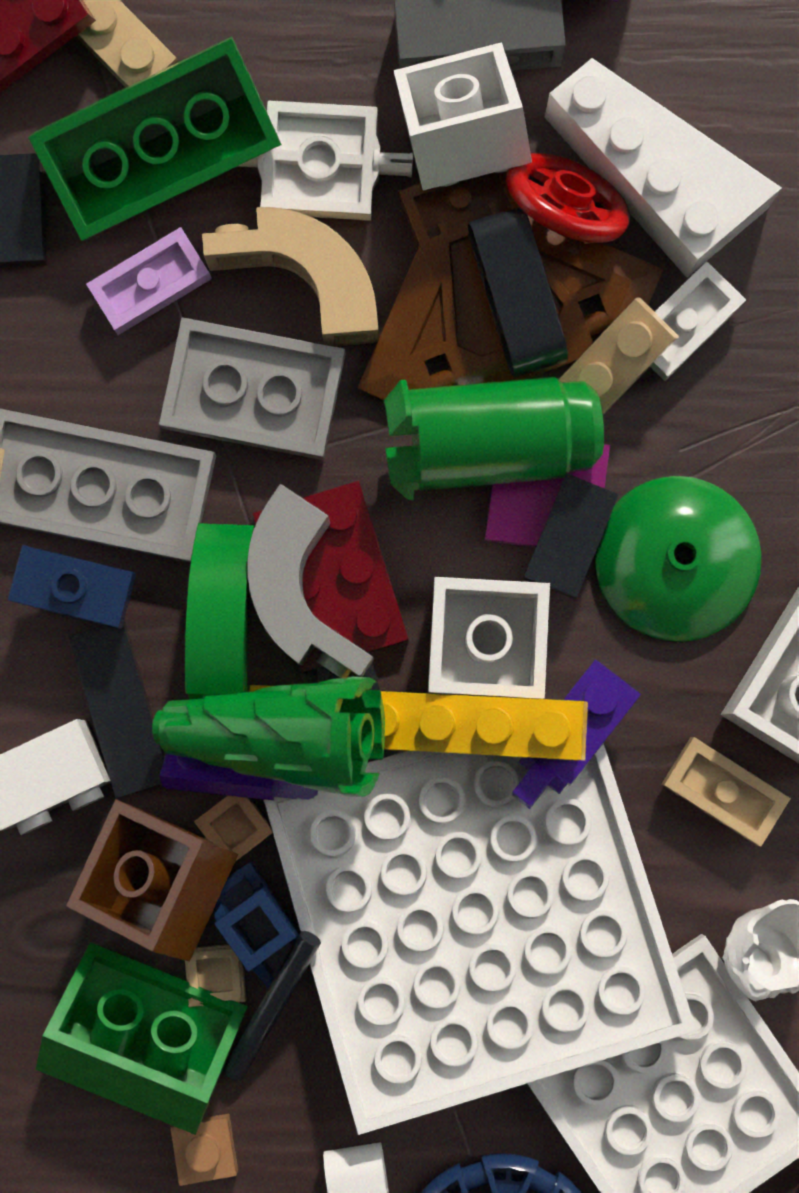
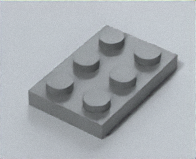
(252, 388)

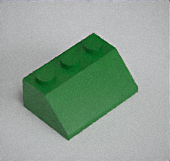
(137, 1040)

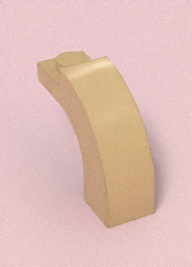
(316, 255)

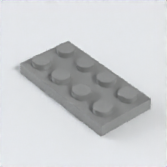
(102, 485)

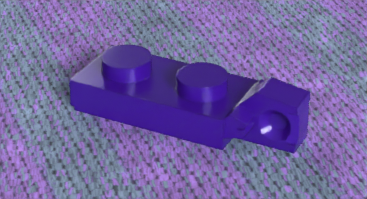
(608, 703)

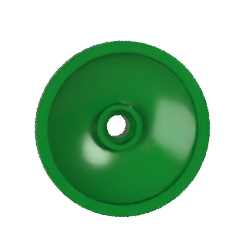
(648, 584)

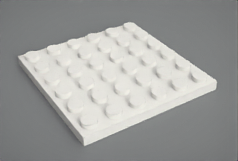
(475, 931)

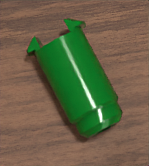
(492, 433)

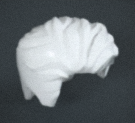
(765, 950)

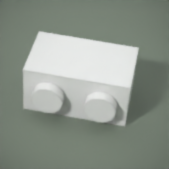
(48, 774)

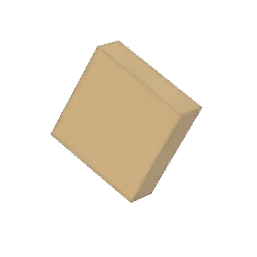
(218, 971)

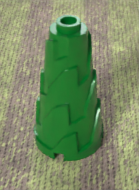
(284, 733)

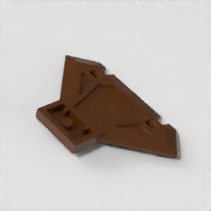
(445, 303)

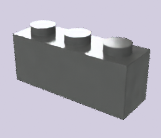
(441, 28)

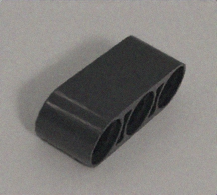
(518, 291)

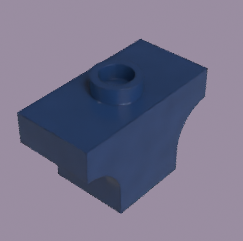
(72, 587)
(255, 923)

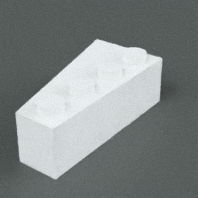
(671, 175)

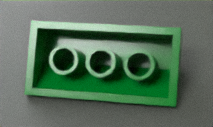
(155, 138)

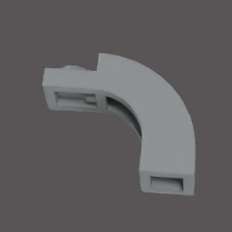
(276, 564)

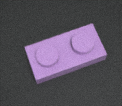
(149, 281)

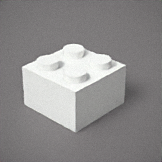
(463, 116)
(489, 638)

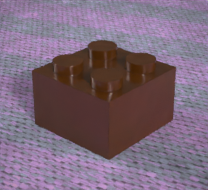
(152, 881)

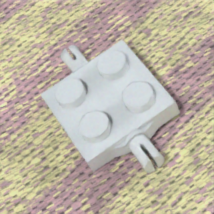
(325, 160)

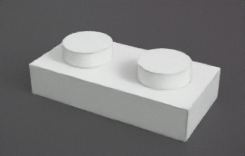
(695, 315)

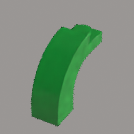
(218, 611)

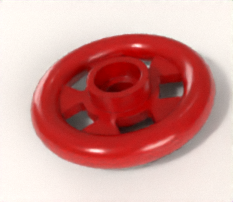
(569, 199)

